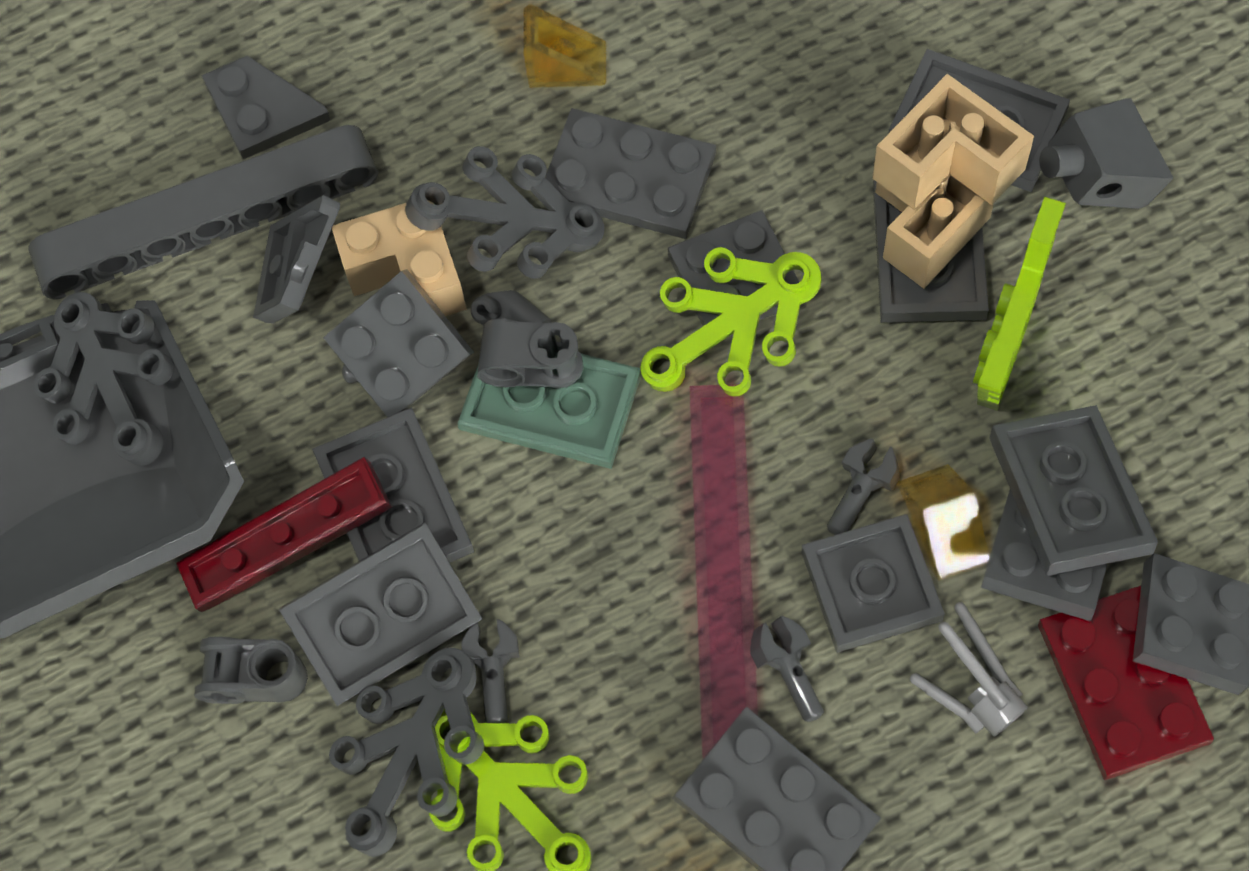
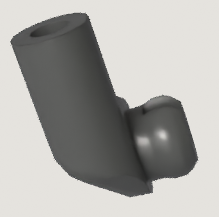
(505, 306)

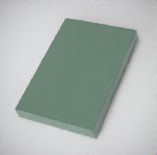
(569, 421)

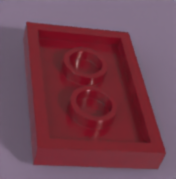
(1124, 707)

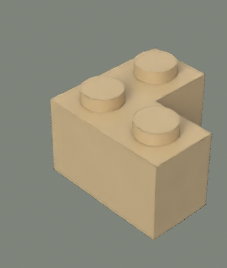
(956, 136)
(932, 234)
(386, 243)

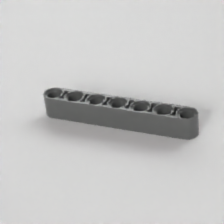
(200, 210)

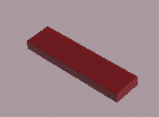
(283, 535)

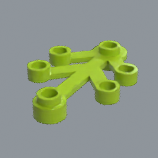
(736, 315)
(501, 784)

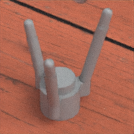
(996, 700)

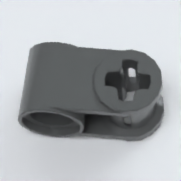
(526, 354)
(238, 671)

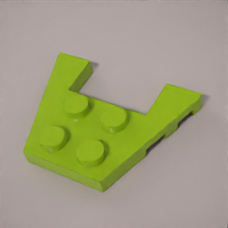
(1015, 309)

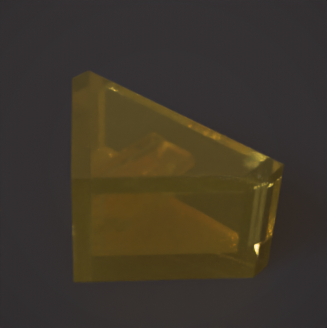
(560, 52)
(946, 520)

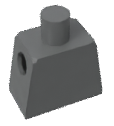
(1107, 157)

